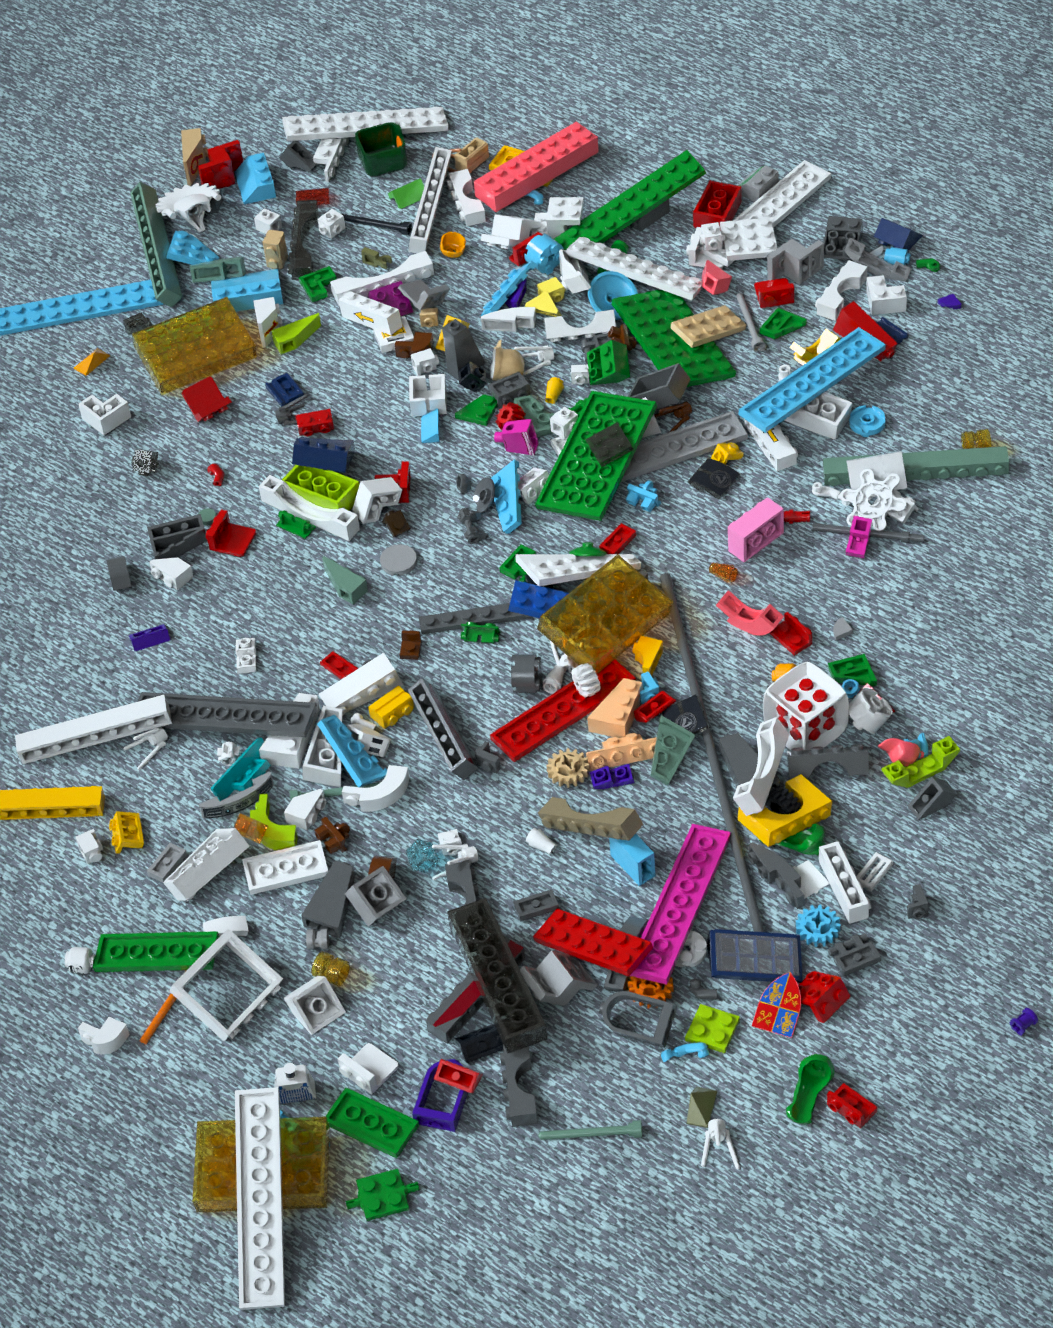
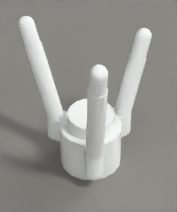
(544, 354)
(564, 661)
(155, 736)
(465, 854)
(717, 1132)

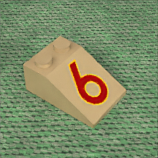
(193, 152)

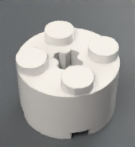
(869, 711)

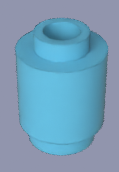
(897, 254)

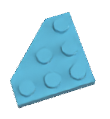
(189, 249)

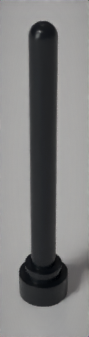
(403, 227)

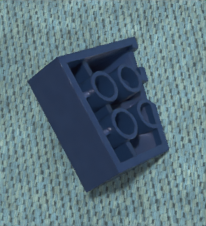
(323, 453)

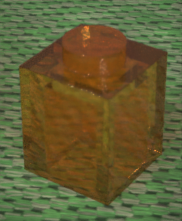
(250, 828)

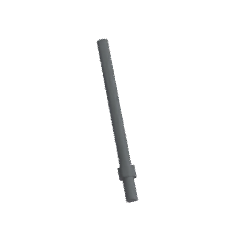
(905, 536)

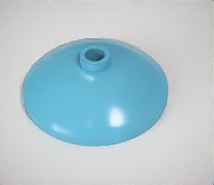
(609, 286)

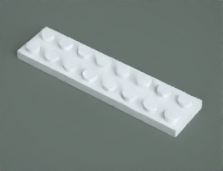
(635, 268)

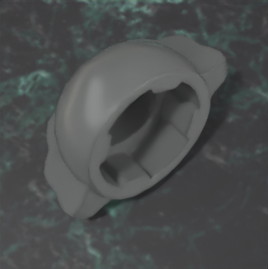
(463, 483)

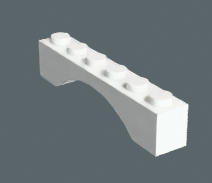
(414, 268)
(336, 521)
(771, 745)

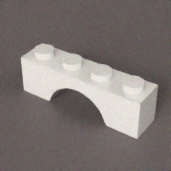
(470, 209)
(850, 277)
(557, 327)

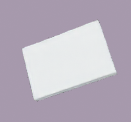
(882, 467)

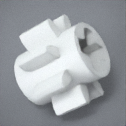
(228, 753)

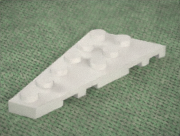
(560, 568)

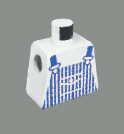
(294, 1083)

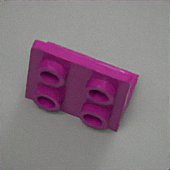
(392, 297)

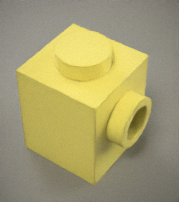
(553, 287)

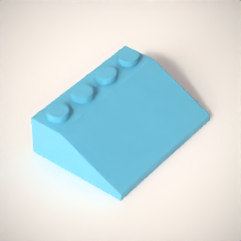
(247, 288)

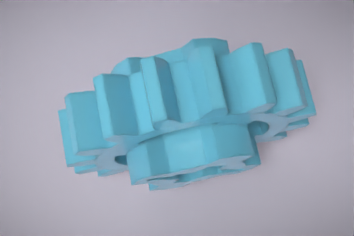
(828, 927)

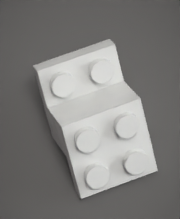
(560, 214)
(509, 231)

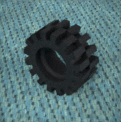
(782, 801)

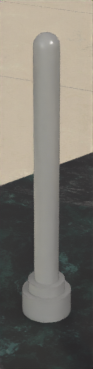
(757, 342)

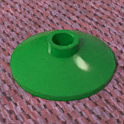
(587, 549)

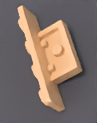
(621, 751)

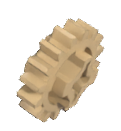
(568, 767)

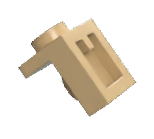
(429, 317)

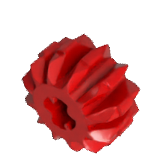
(508, 413)

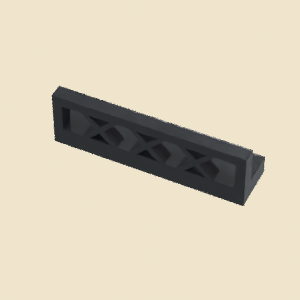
(479, 1043)

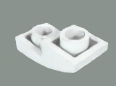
(246, 655)
(236, 924)

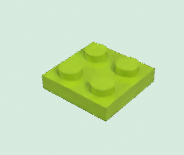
(712, 1028)

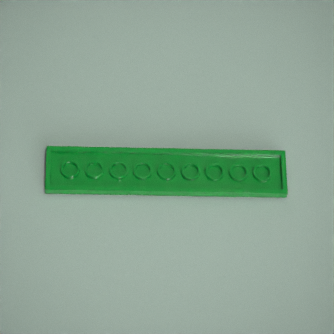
(636, 201)

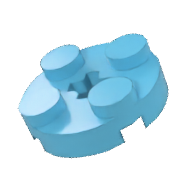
(865, 428)

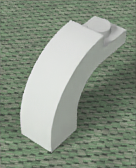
(381, 795)

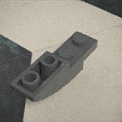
(777, 869)
(617, 981)

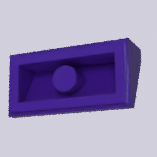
(149, 637)

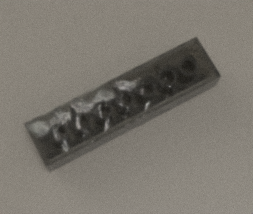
(497, 975)

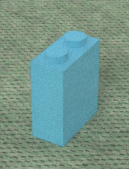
(634, 858)

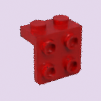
(774, 292)
(205, 399)
(229, 537)
(823, 994)

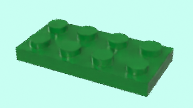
(371, 1122)

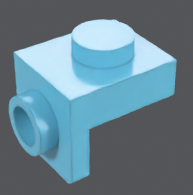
(650, 687)

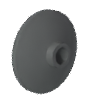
(484, 494)

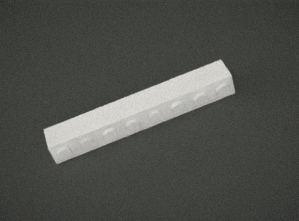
(429, 200)
(93, 729)

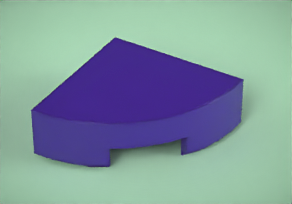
(950, 301)

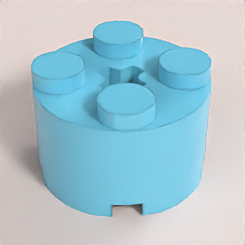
(544, 253)

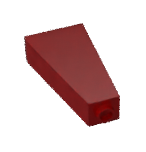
(854, 316)

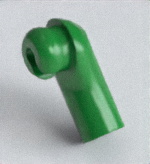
(930, 264)

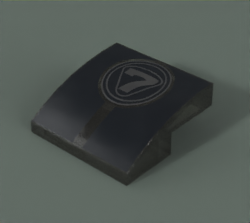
(713, 478)
(688, 714)

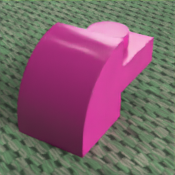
(859, 537)

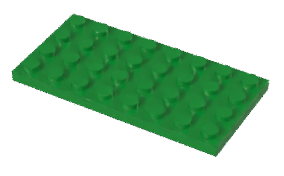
(650, 319)
(577, 480)

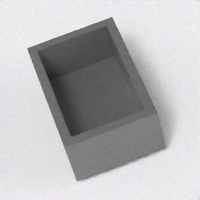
(662, 386)

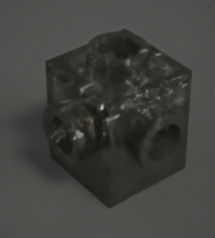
(145, 462)

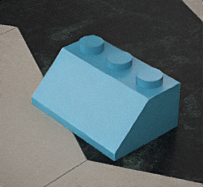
(255, 179)

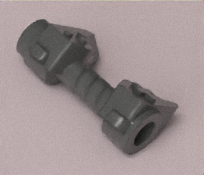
(472, 534)

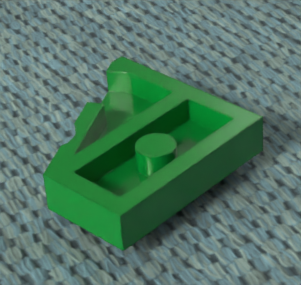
(479, 410)

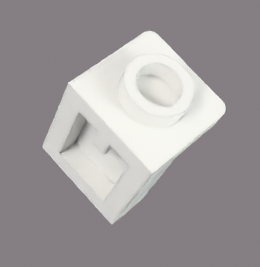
(579, 374)
(449, 838)

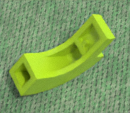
(276, 836)

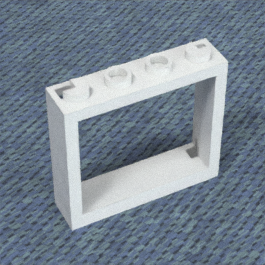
(252, 959)

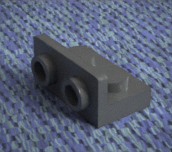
(509, 388)

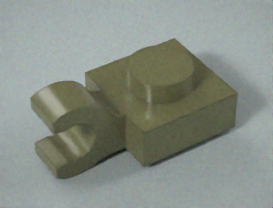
(372, 258)

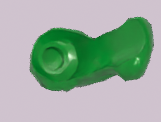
(805, 841)
(814, 1075)

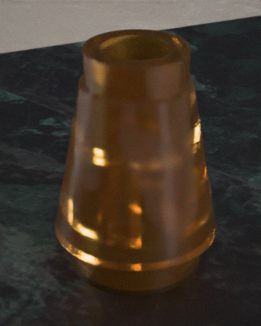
(724, 571)

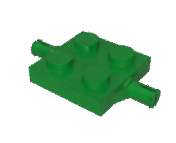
(382, 1195)

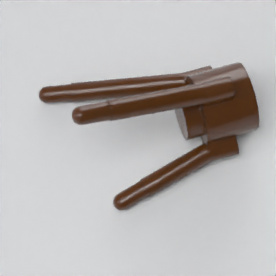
(681, 410)

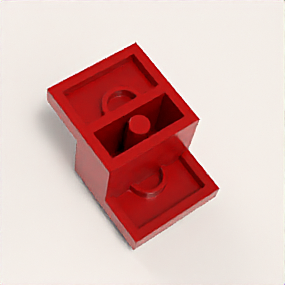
(221, 164)

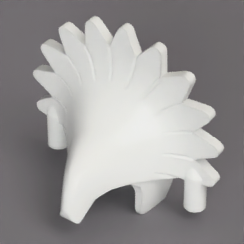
(189, 203)

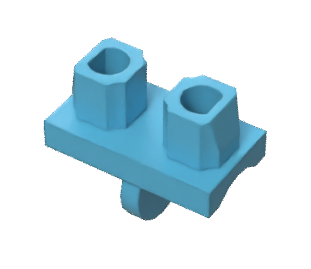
(644, 492)

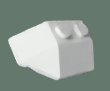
(573, 273)

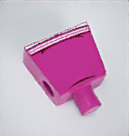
(518, 437)

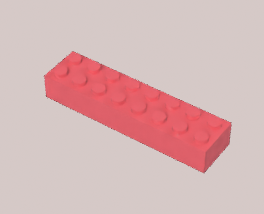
(536, 166)

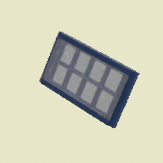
(754, 955)

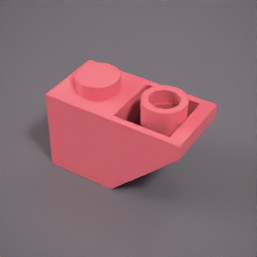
(715, 279)

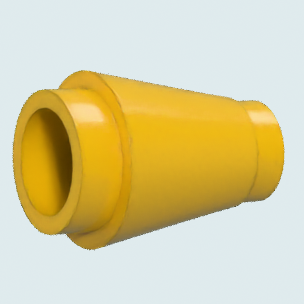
(554, 389)

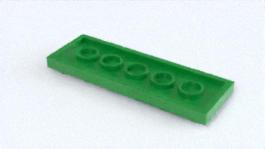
(152, 951)

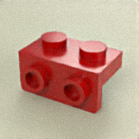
(520, 250)
(851, 1105)

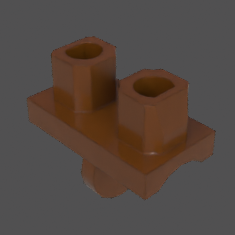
(621, 335)
(336, 833)

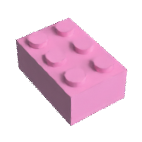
(755, 529)

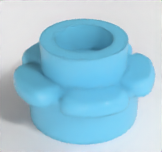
(853, 684)

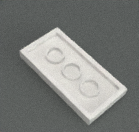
(285, 867)

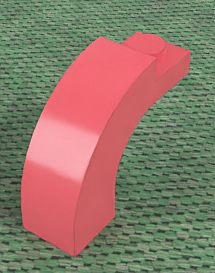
(748, 619)

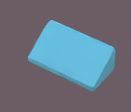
(430, 427)

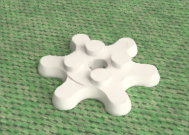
(872, 488)

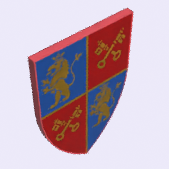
(779, 1007)

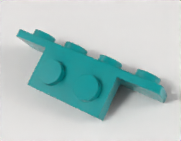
(242, 772)

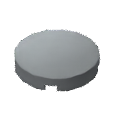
(398, 559)

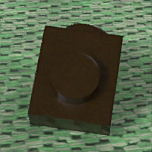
(396, 522)

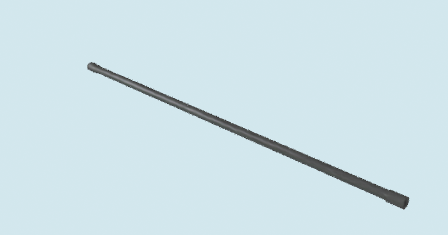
(668, 588)

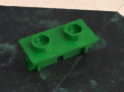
(295, 524)
(473, 630)

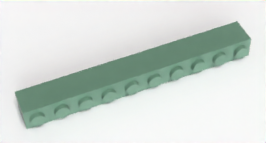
(155, 245)
(931, 464)

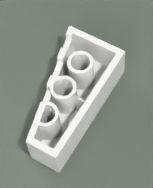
(362, 685)
(288, 750)
(321, 761)

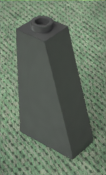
(459, 347)
(741, 759)
(329, 903)

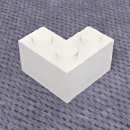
(883, 298)
(105, 415)
(373, 496)

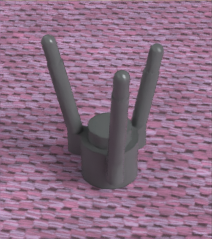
(283, 413)

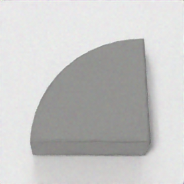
(841, 629)

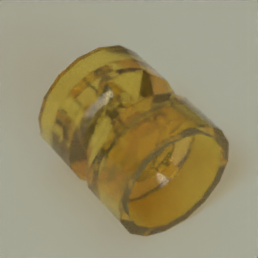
(981, 437)
(332, 968)

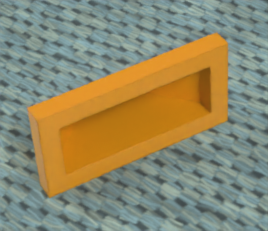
(91, 361)

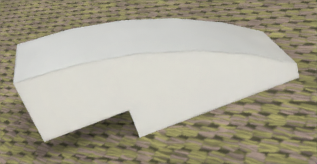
(509, 319)

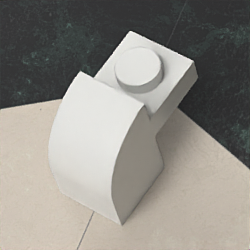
(107, 1039)

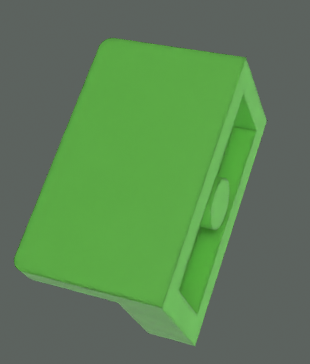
(408, 193)

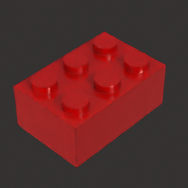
(717, 204)

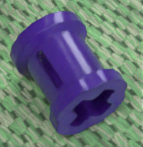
(1023, 1021)

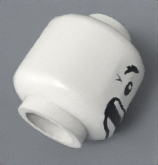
(79, 960)

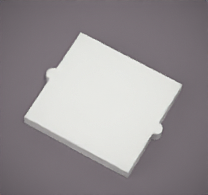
(811, 879)

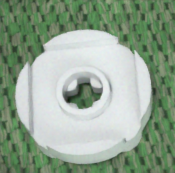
(697, 950)

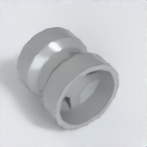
(317, 939)

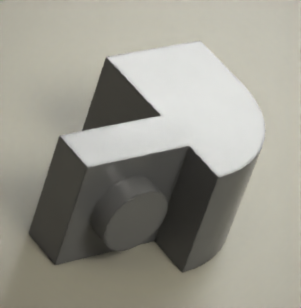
(119, 573)

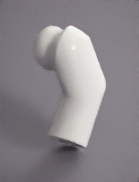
(358, 718)

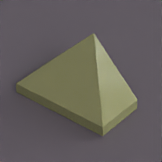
(701, 1106)

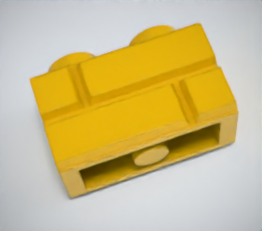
(391, 707)

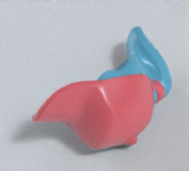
(905, 750)

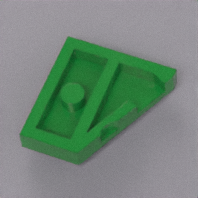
(781, 323)
(853, 668)

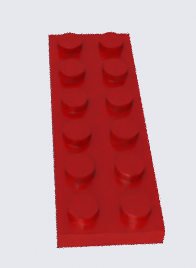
(593, 942)

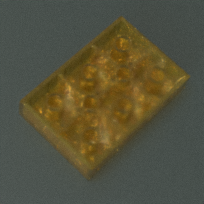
(194, 345)
(605, 614)
(302, 1164)

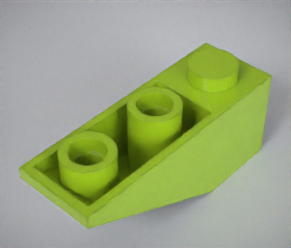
(294, 334)

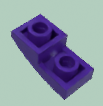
(606, 778)

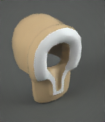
(505, 362)

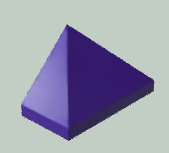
(517, 296)

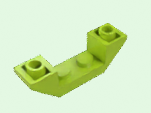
(942, 755)

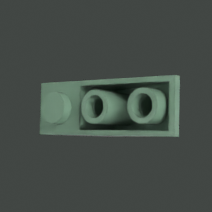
(346, 583)

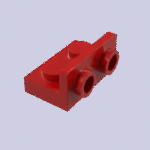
(314, 422)
(792, 634)

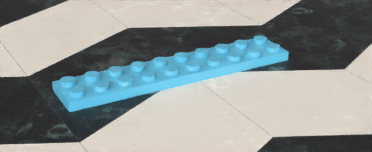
(77, 307)
(811, 380)

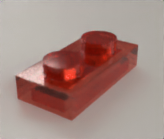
(320, 195)

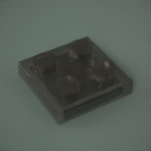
(609, 444)

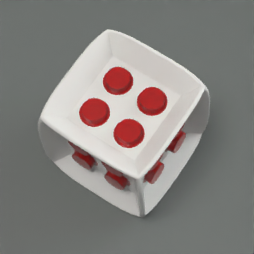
(808, 706)

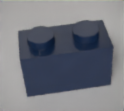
(896, 235)

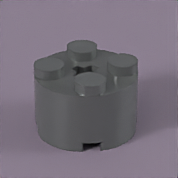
(525, 673)

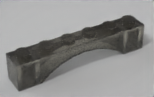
(305, 218)

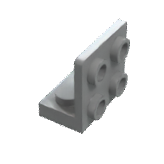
(422, 295)

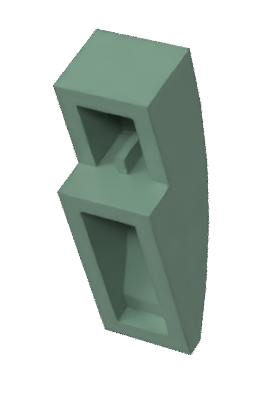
(218, 269)

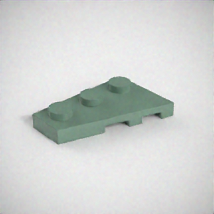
(536, 412)
(670, 748)

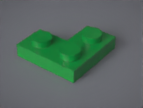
(314, 283)

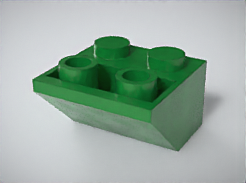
(608, 363)

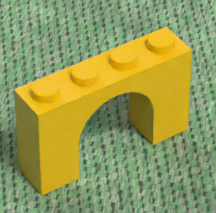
(775, 827)

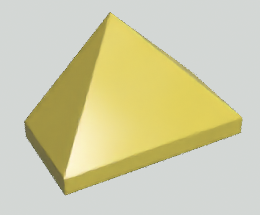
(544, 305)

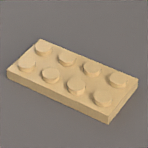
(708, 326)

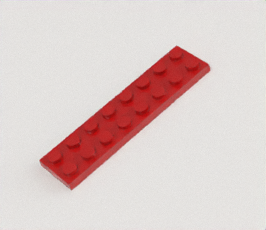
(555, 714)

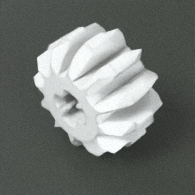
(585, 680)

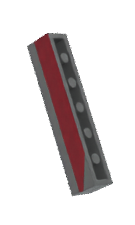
(443, 729)
(462, 1003)

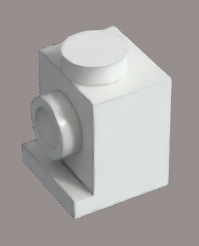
(424, 361)
(89, 846)

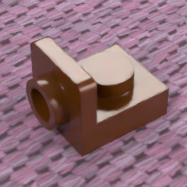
(410, 645)

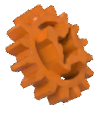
(650, 989)

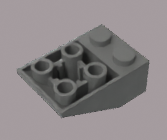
(837, 236)

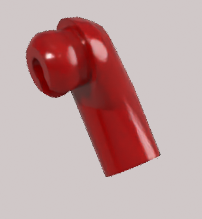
(219, 474)

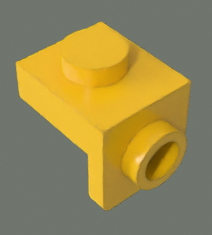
(727, 452)

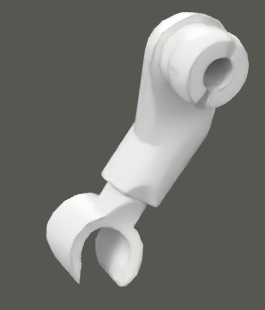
(819, 490)

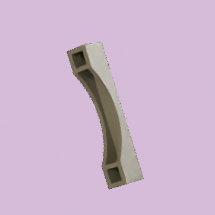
(617, 823)

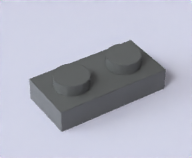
(536, 905)

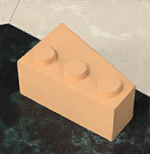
(616, 711)

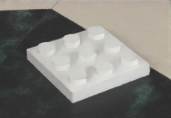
(748, 238)

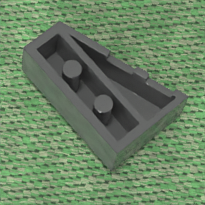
(176, 536)

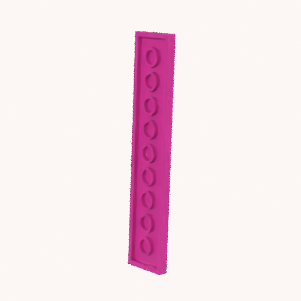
(681, 901)

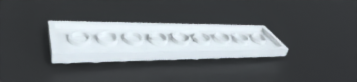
(347, 124)
(780, 200)
(259, 1199)

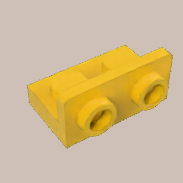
(126, 831)

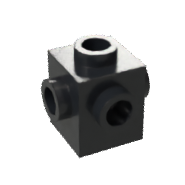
(472, 377)

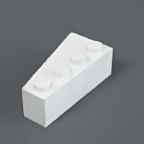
(205, 863)

